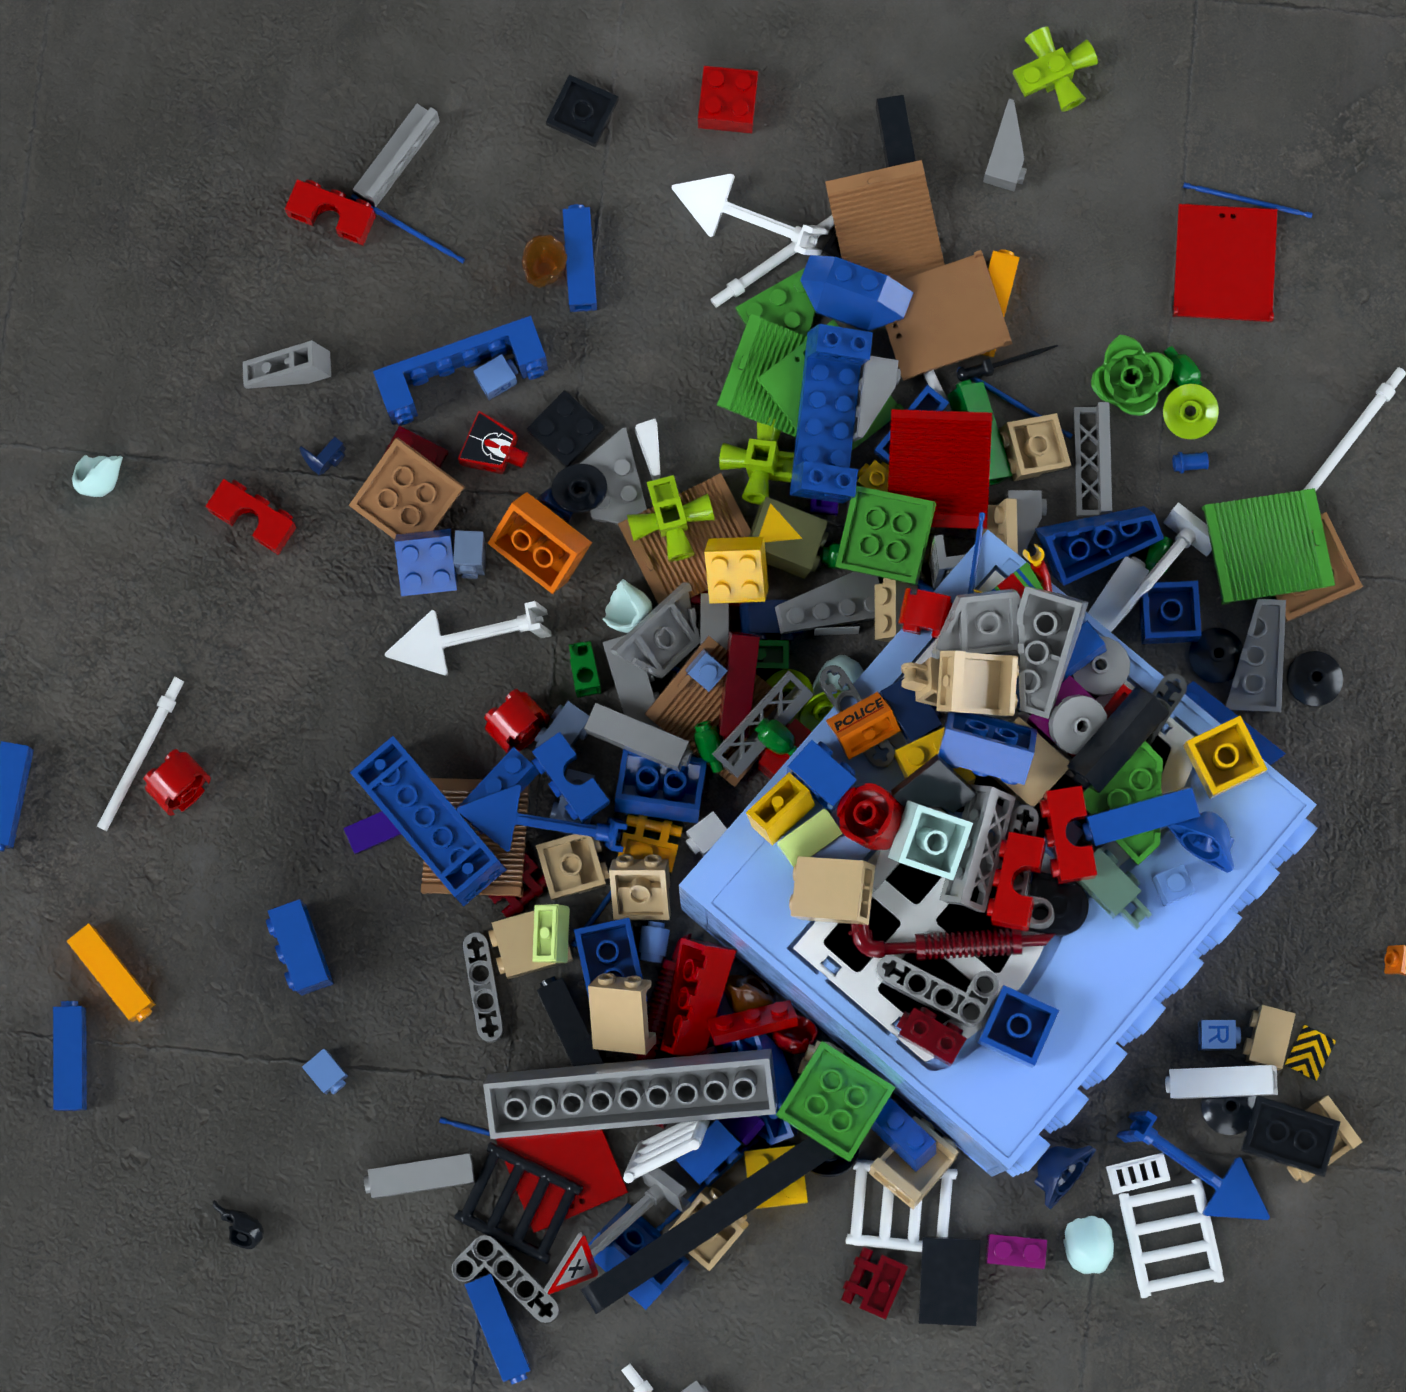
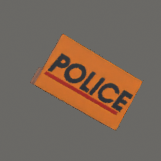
(863, 725)

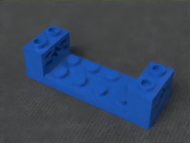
(517, 335)
(828, 413)
(428, 821)

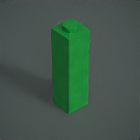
(974, 398)

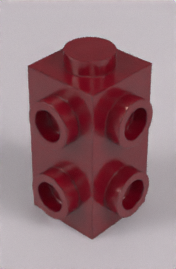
(930, 1035)

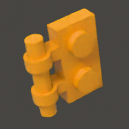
(641, 846)

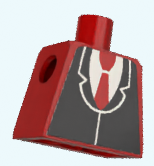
(491, 446)

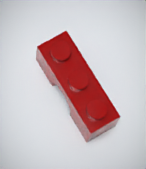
(310, 200)
(232, 501)
(1019, 855)
(1069, 861)

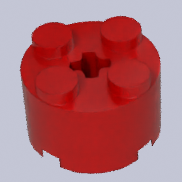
(924, 612)
(515, 721)
(176, 782)
(870, 816)

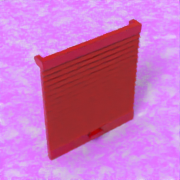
(1225, 263)
(943, 461)
(575, 1155)

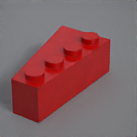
(695, 995)

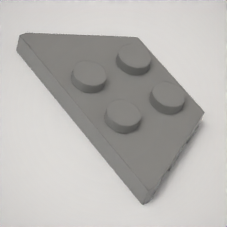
(623, 483)
(981, 623)
(662, 635)

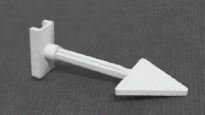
(708, 200)
(1190, 532)
(425, 646)

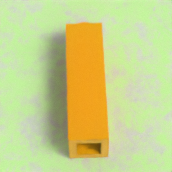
(1002, 273)
(111, 973)

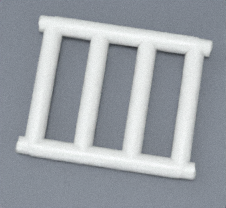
(665, 1147)
(884, 1240)
(1140, 1259)

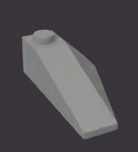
(1047, 638)

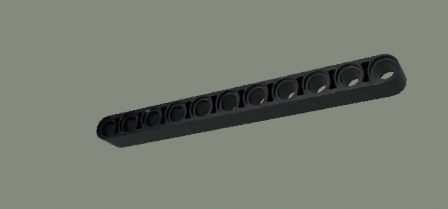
(705, 1223)

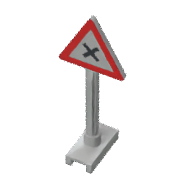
(579, 1261)

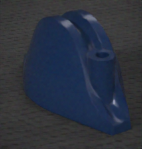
(1060, 1170)

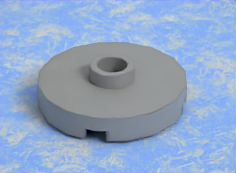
(1112, 677)
(1066, 717)

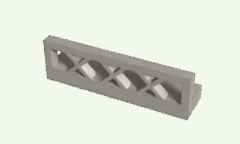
(396, 154)
(1103, 456)
(939, 564)
(784, 712)
(983, 815)

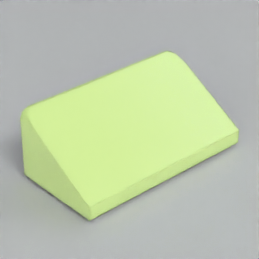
(810, 837)
(551, 933)

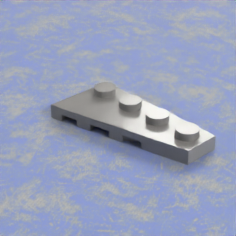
(832, 604)
(1260, 667)

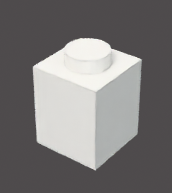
(705, 834)

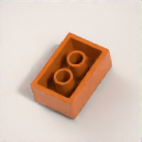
(539, 542)

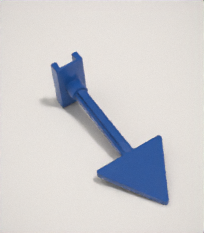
(498, 815)
(1233, 1195)

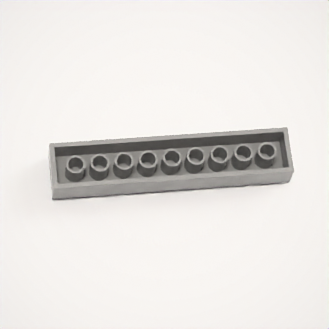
(631, 1094)

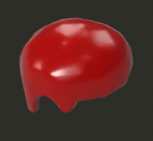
(797, 1038)

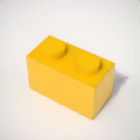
(780, 808)

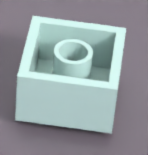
(930, 840)

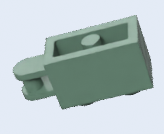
(1115, 889)

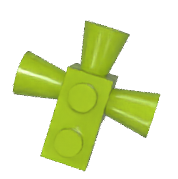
(1054, 68)
(761, 461)
(670, 517)

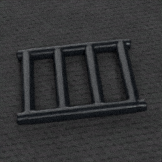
(517, 1239)

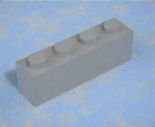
(631, 685)

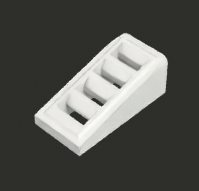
(648, 439)
(1162, 1169)

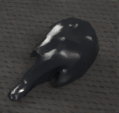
(245, 1230)

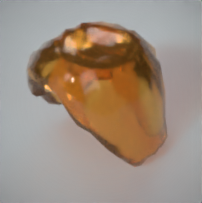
(543, 260)

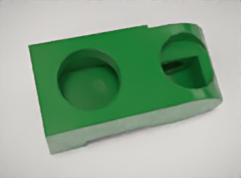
(584, 669)

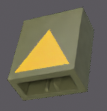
(789, 537)

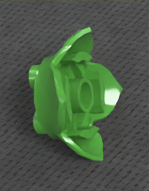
(1128, 357)

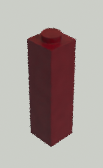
(738, 681)

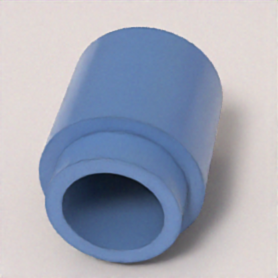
(653, 942)

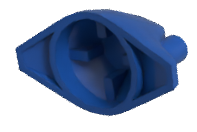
(1206, 839)

